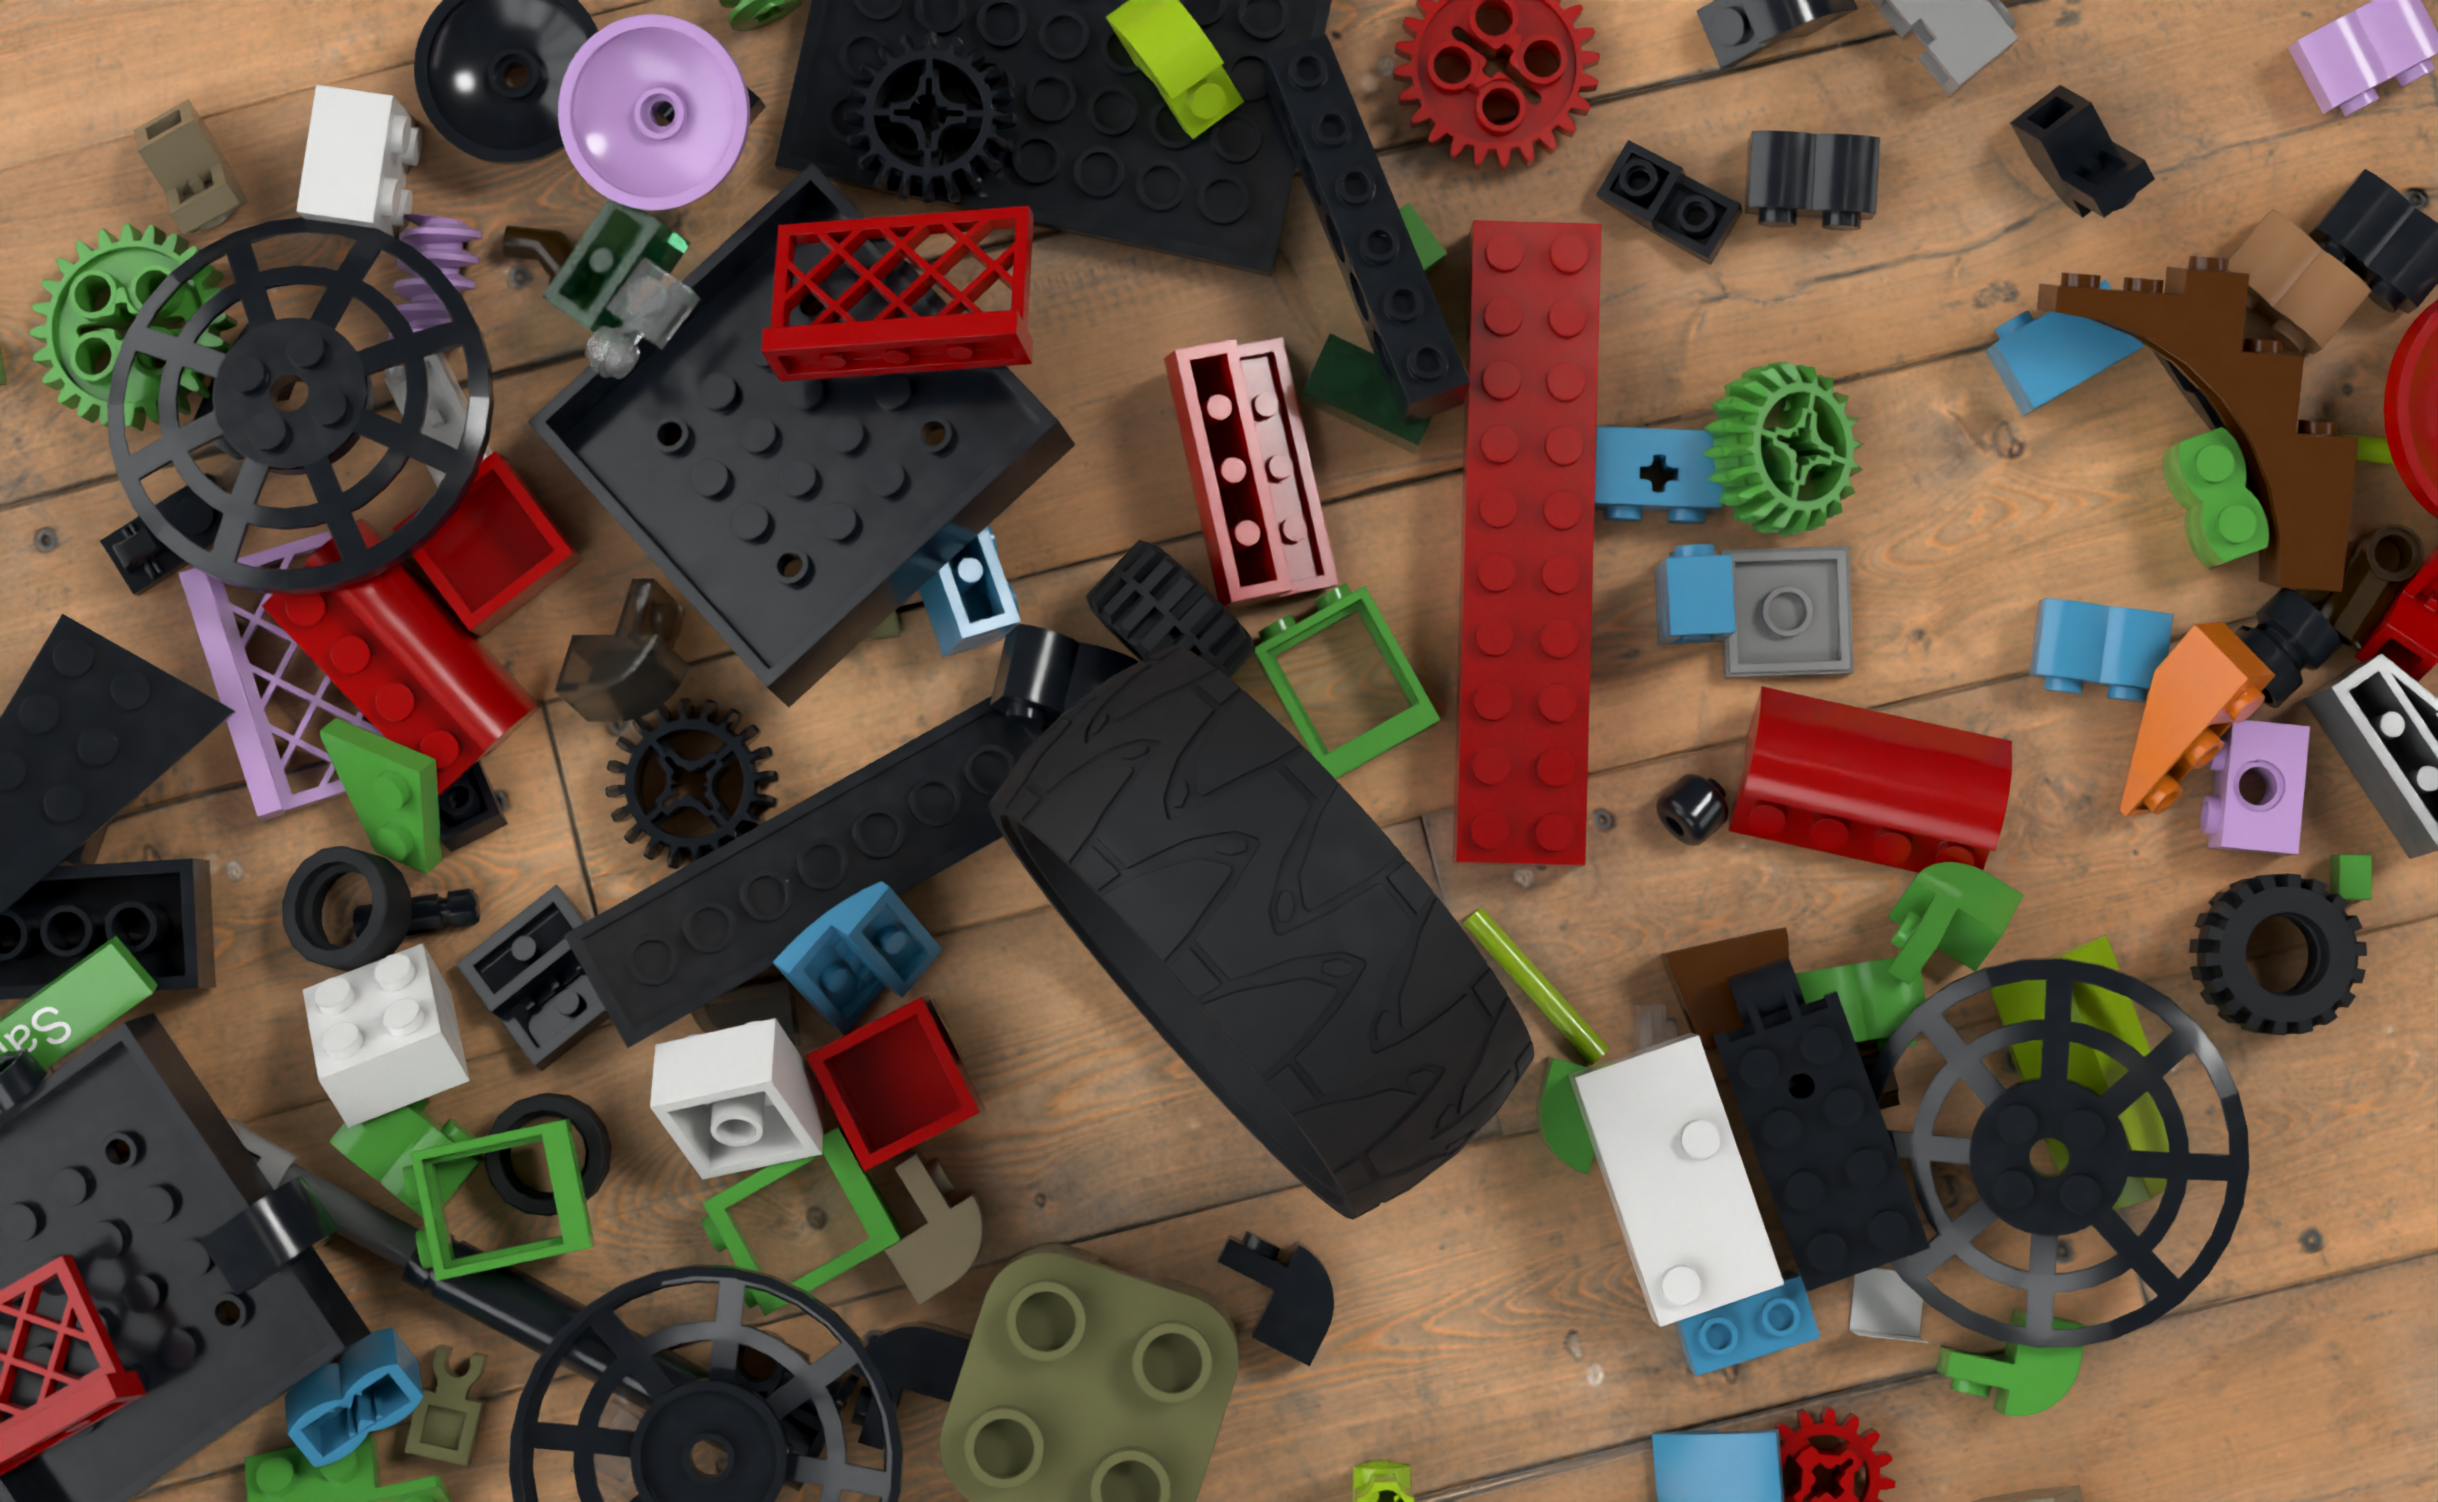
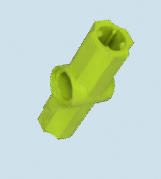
(1382, 1482)

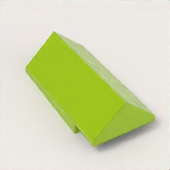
(2087, 1065)

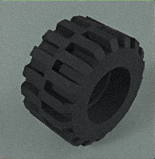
(1158, 604)
(2330, 944)

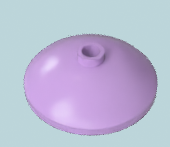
(612, 105)

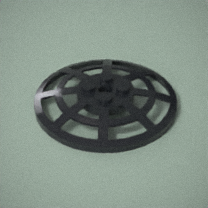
(322, 427)
(2089, 1130)
(707, 1406)

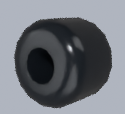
(1693, 809)

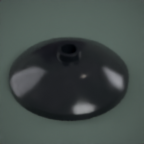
(465, 69)

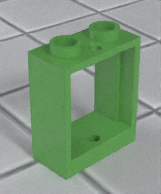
(1333, 608)
(860, 1190)
(435, 1242)

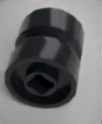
(2289, 639)

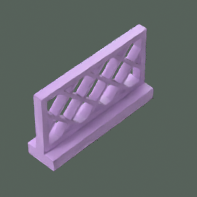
(238, 689)

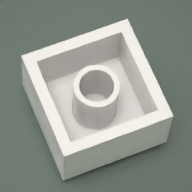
(358, 160)
(385, 1035)
(738, 1098)

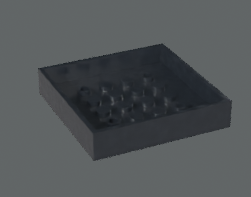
(796, 466)
(142, 1260)

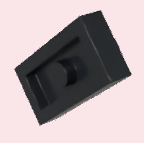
(144, 558)

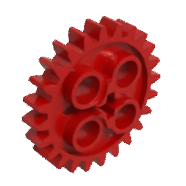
(1457, 108)

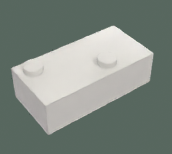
(1676, 1179)

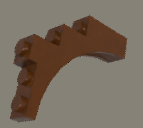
(2199, 327)

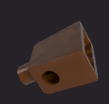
(1701, 982)

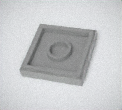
(1790, 613)

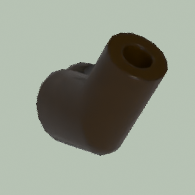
(545, 245)

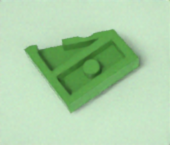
(390, 792)

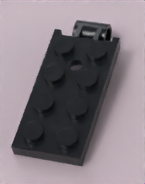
(1823, 1152)

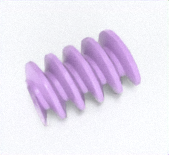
(442, 244)

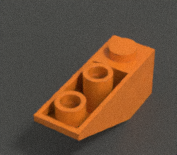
(2189, 706)

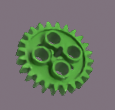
(133, 272)

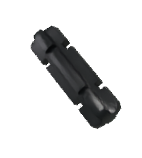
(431, 912)

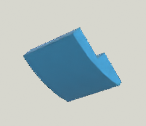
(856, 953)
(1718, 1466)

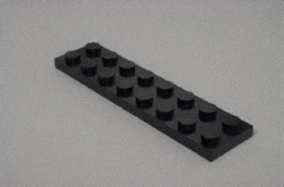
(754, 895)

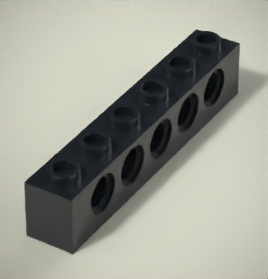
(1365, 230)

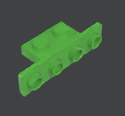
(290, 1477)

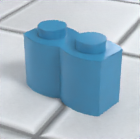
(2098, 647)
(343, 1401)

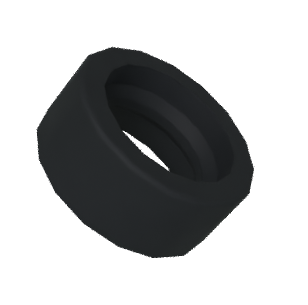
(306, 897)
(555, 1105)

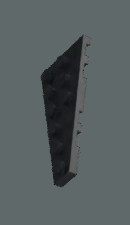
(83, 745)

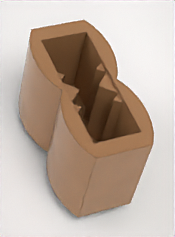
(2296, 284)

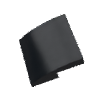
(535, 980)

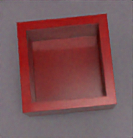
(495, 548)
(896, 1082)

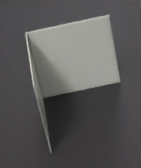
(1885, 1306)

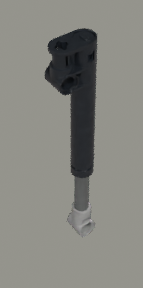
(521, 1304)

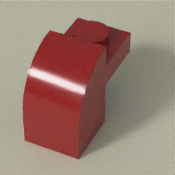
(2410, 624)

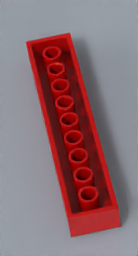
(1527, 544)

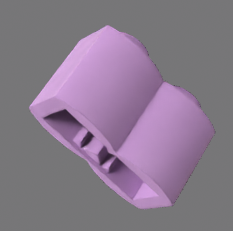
(2364, 51)

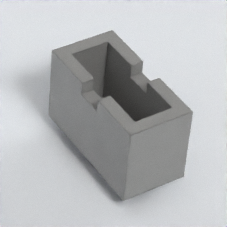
(1957, 35)

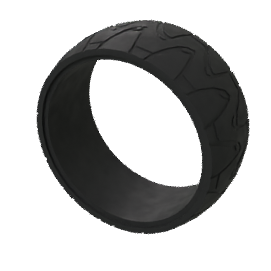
(1265, 928)

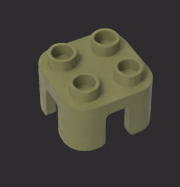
(1088, 1385)

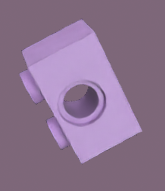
(2274, 823)

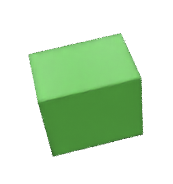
(2351, 876)

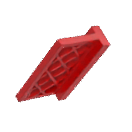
(892, 342)
(85, 1398)

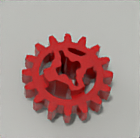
(1846, 1456)

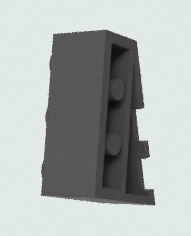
(2389, 741)

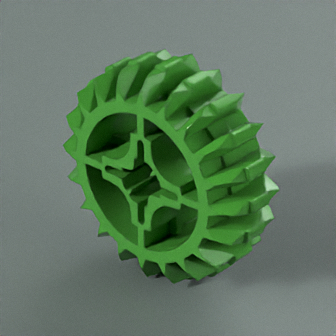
(1783, 448)

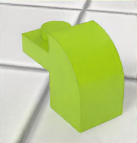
(1178, 60)

